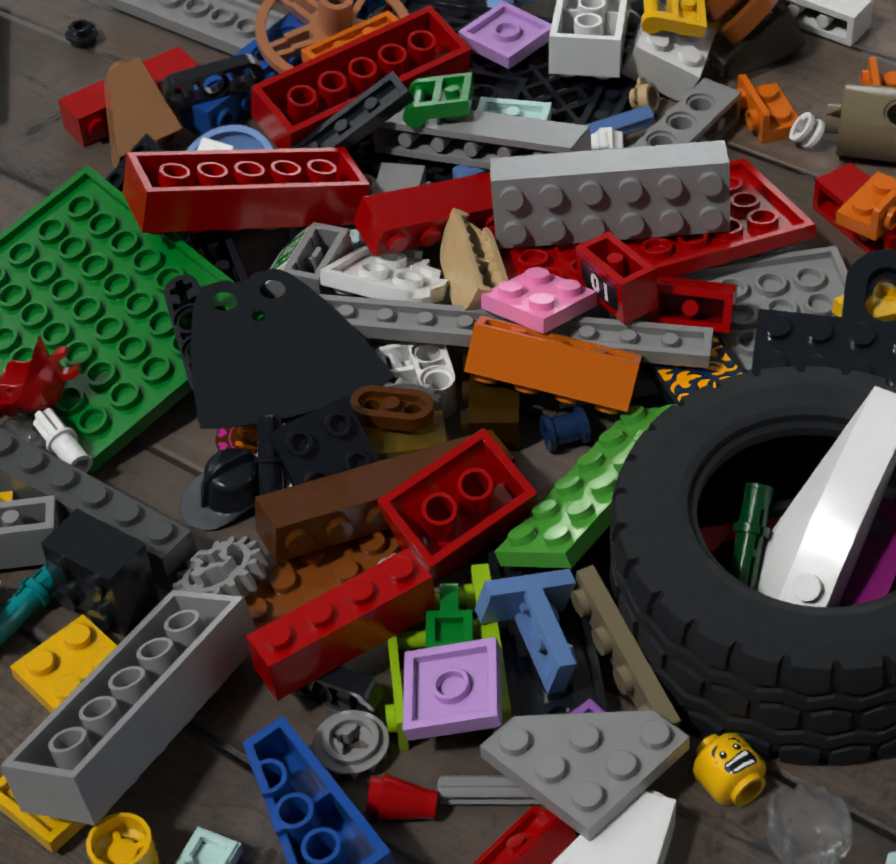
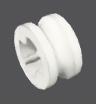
(807, 130)

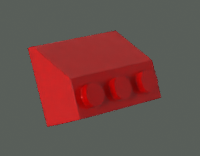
(458, 504)

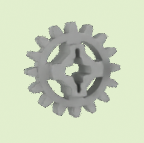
(224, 569)

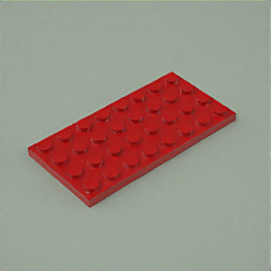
(758, 223)

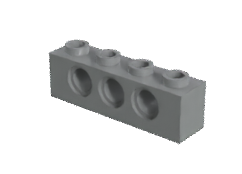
(699, 116)

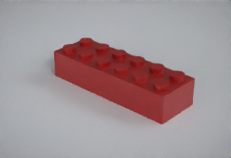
(314, 91)
(242, 189)

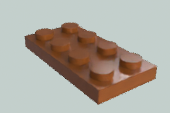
(315, 573)

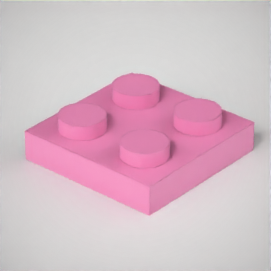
(539, 299)

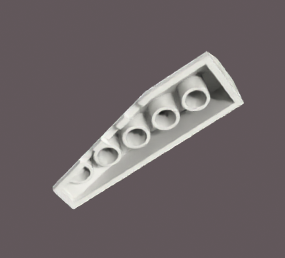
(828, 521)

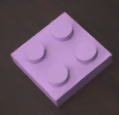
(506, 34)
(452, 689)

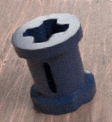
(565, 429)

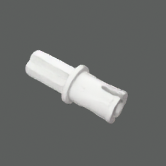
(61, 440)

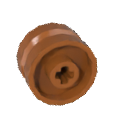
(738, 15)

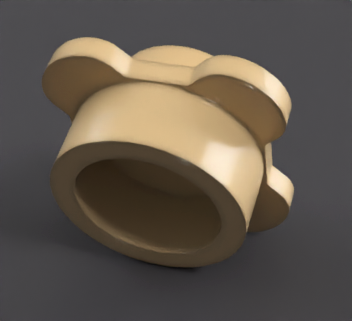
(644, 95)

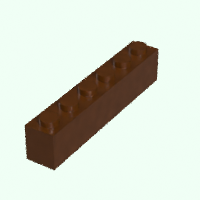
(339, 505)

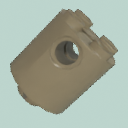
(864, 122)

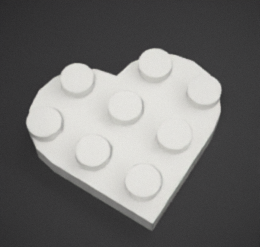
(386, 276)

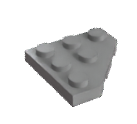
(585, 762)

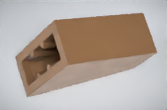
(135, 109)

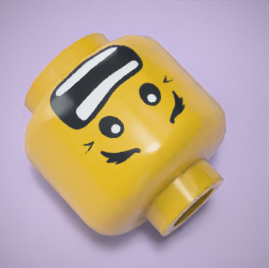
(729, 769)

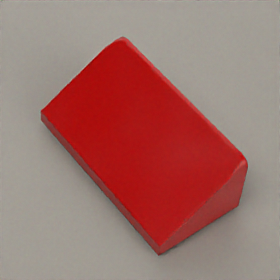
(532, 839)

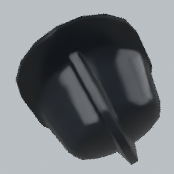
(221, 491)

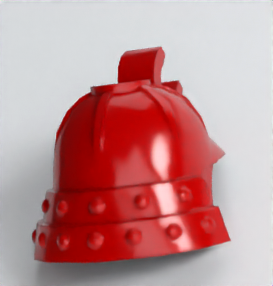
(35, 383)

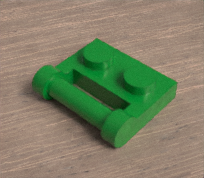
(450, 98)

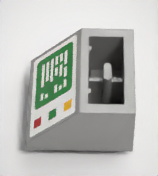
(307, 255)

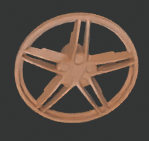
(321, 22)

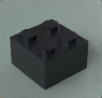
(100, 572)

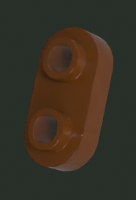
(393, 408)

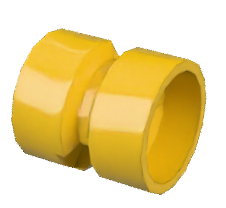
(121, 840)

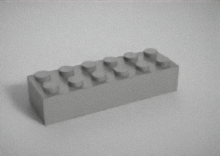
(612, 190)
(130, 707)

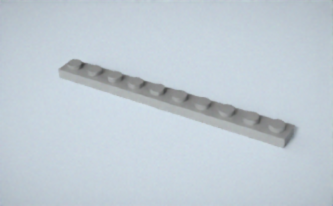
(454, 326)

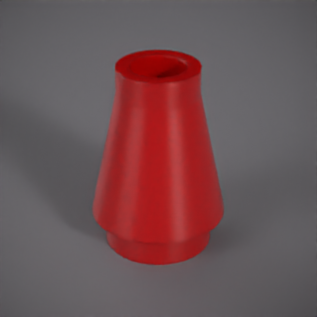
(399, 800)

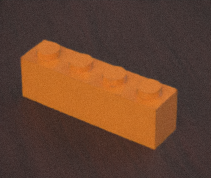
(552, 364)

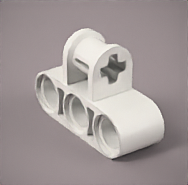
(427, 363)

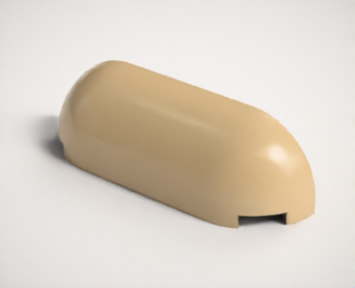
(469, 261)

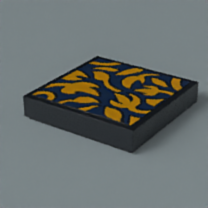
(679, 381)

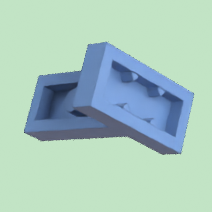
(535, 607)

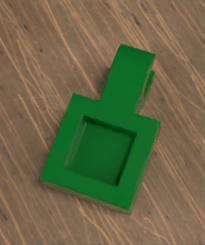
(449, 623)

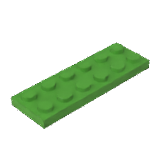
(579, 504)

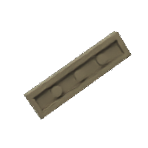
(613, 638)

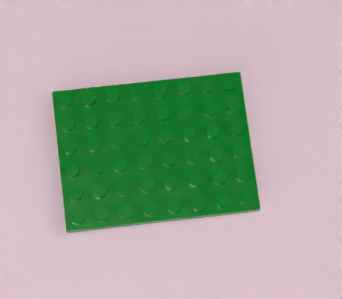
(97, 284)

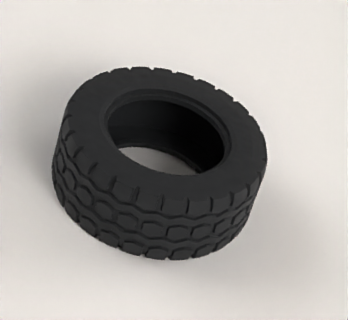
(724, 653)

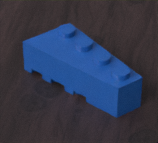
(307, 805)

